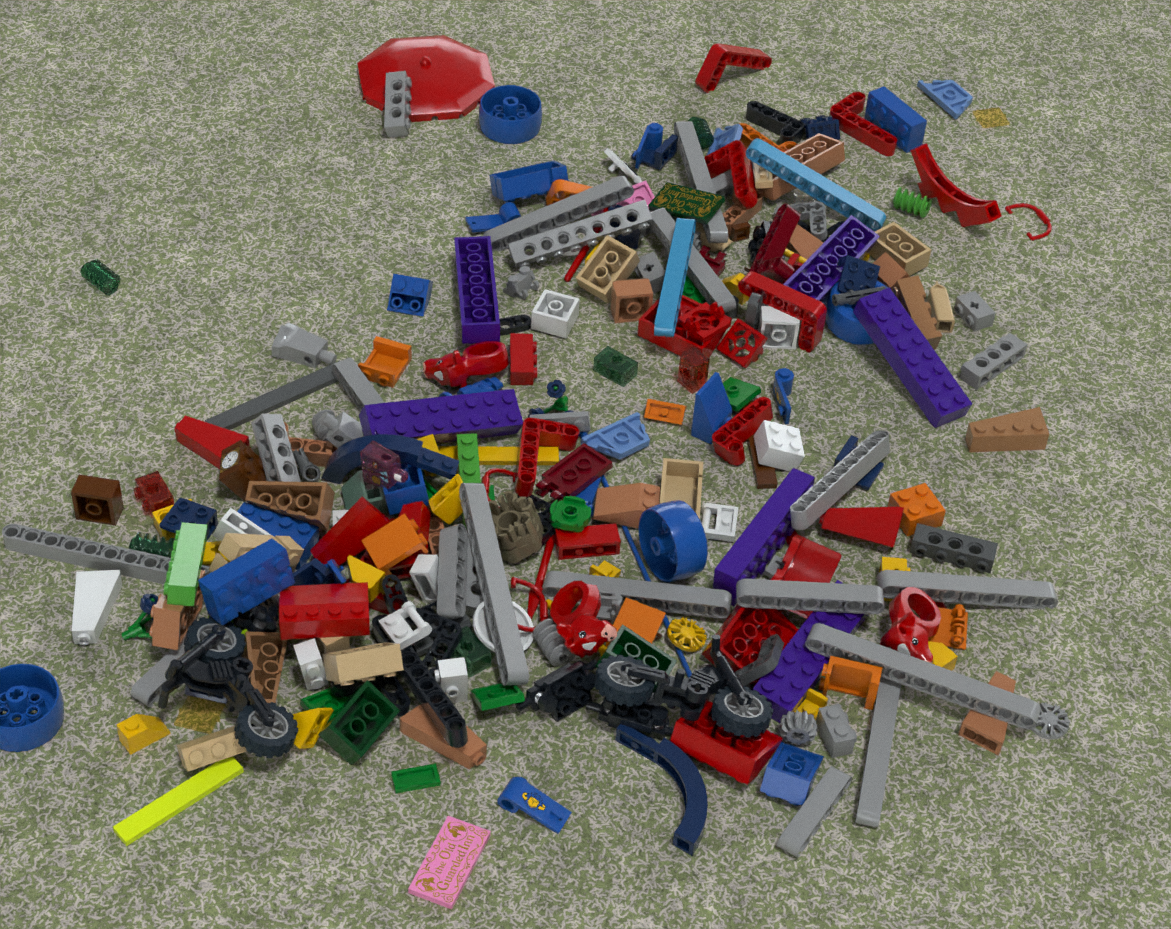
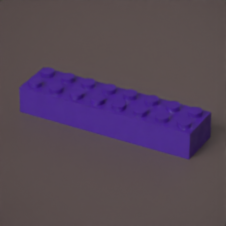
(820, 270)
(476, 289)
(912, 357)
(446, 416)
(762, 535)
(798, 666)

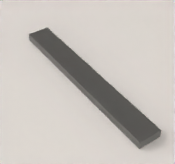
(274, 399)

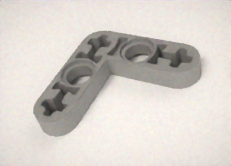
(814, 212)

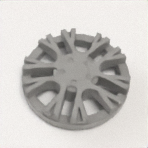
(1050, 721)

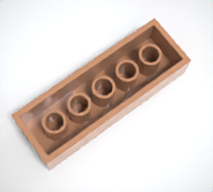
(817, 153)

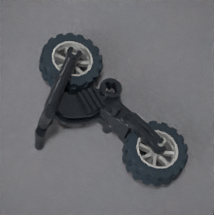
(226, 673)
(733, 706)

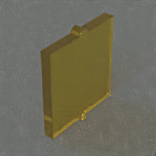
(991, 117)
(199, 714)

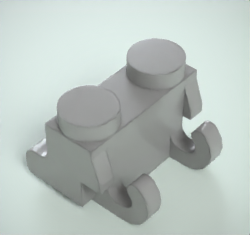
(521, 283)
(610, 607)

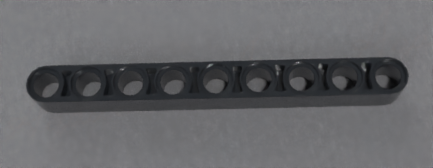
(428, 692)

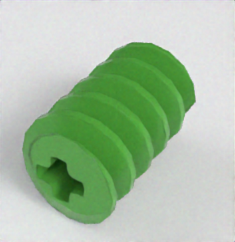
(911, 203)

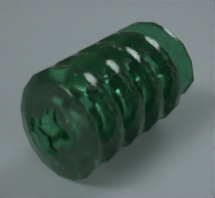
(703, 132)
(101, 276)
(152, 546)

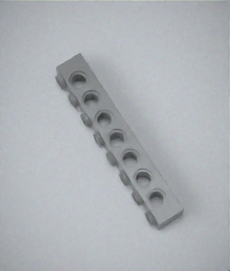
(638, 210)

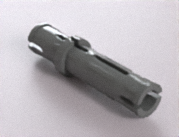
(844, 298)

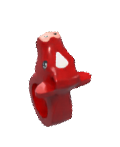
(475, 360)
(581, 628)
(909, 632)

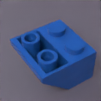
(409, 295)

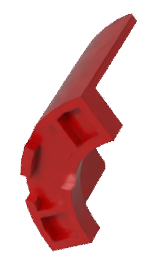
(807, 563)

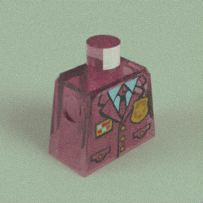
(381, 466)

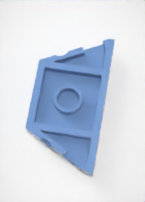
(947, 95)
(724, 137)
(619, 437)

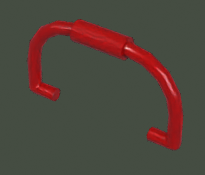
(1039, 213)
(486, 480)
(543, 605)

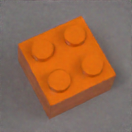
(919, 507)

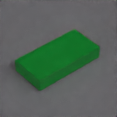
(415, 778)

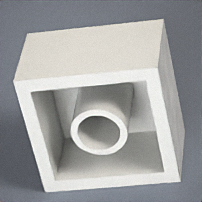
(555, 313)
(778, 328)
(779, 446)

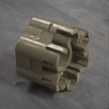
(516, 526)

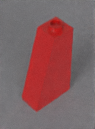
(206, 439)
(421, 515)
(869, 524)
(347, 533)

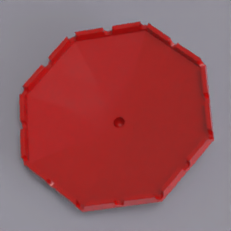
(444, 75)

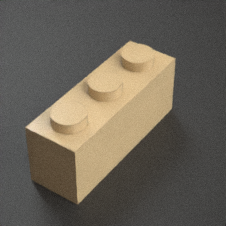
(209, 749)

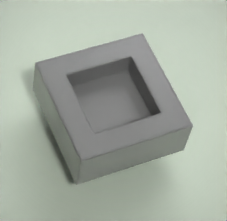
(775, 563)

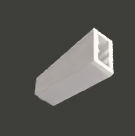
(93, 603)

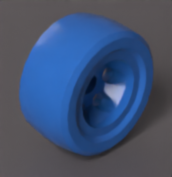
(519, 112)
(843, 321)
(673, 541)
(22, 691)

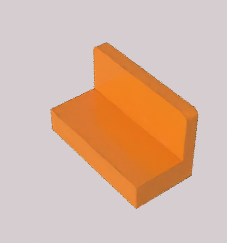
(665, 411)

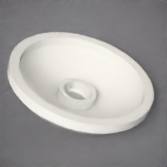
(482, 628)

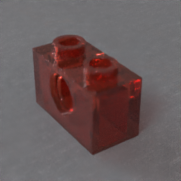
(693, 370)
(153, 492)

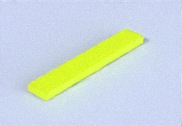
(177, 800)

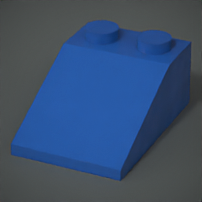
(710, 409)
(791, 774)

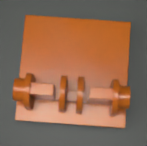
(952, 627)

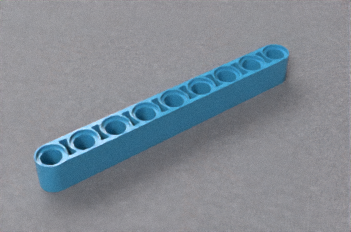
(814, 184)
(675, 277)

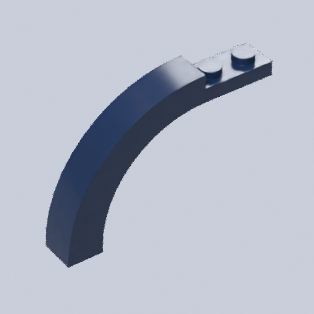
(408, 449)
(685, 774)

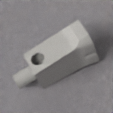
(301, 347)
(341, 428)

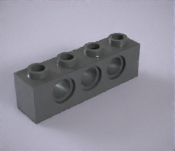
(953, 548)

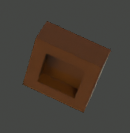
(740, 232)

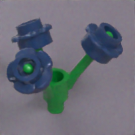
(555, 390)
(138, 629)

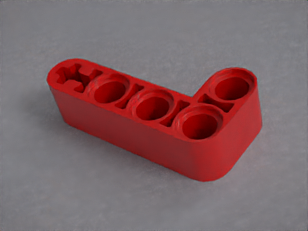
(730, 437)

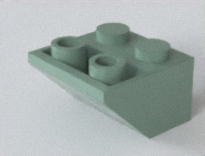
(356, 488)

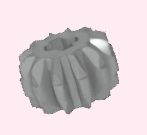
(798, 727)

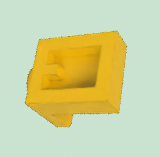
(605, 569)
(812, 703)

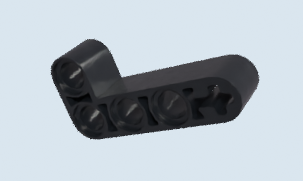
(775, 121)

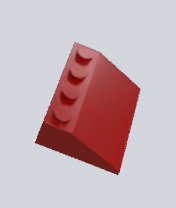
(682, 339)
(324, 611)
(745, 633)
(726, 752)

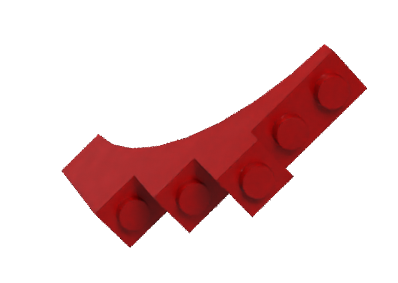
(950, 198)

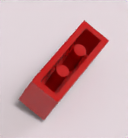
(522, 359)
(591, 542)

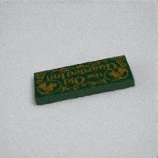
(687, 202)

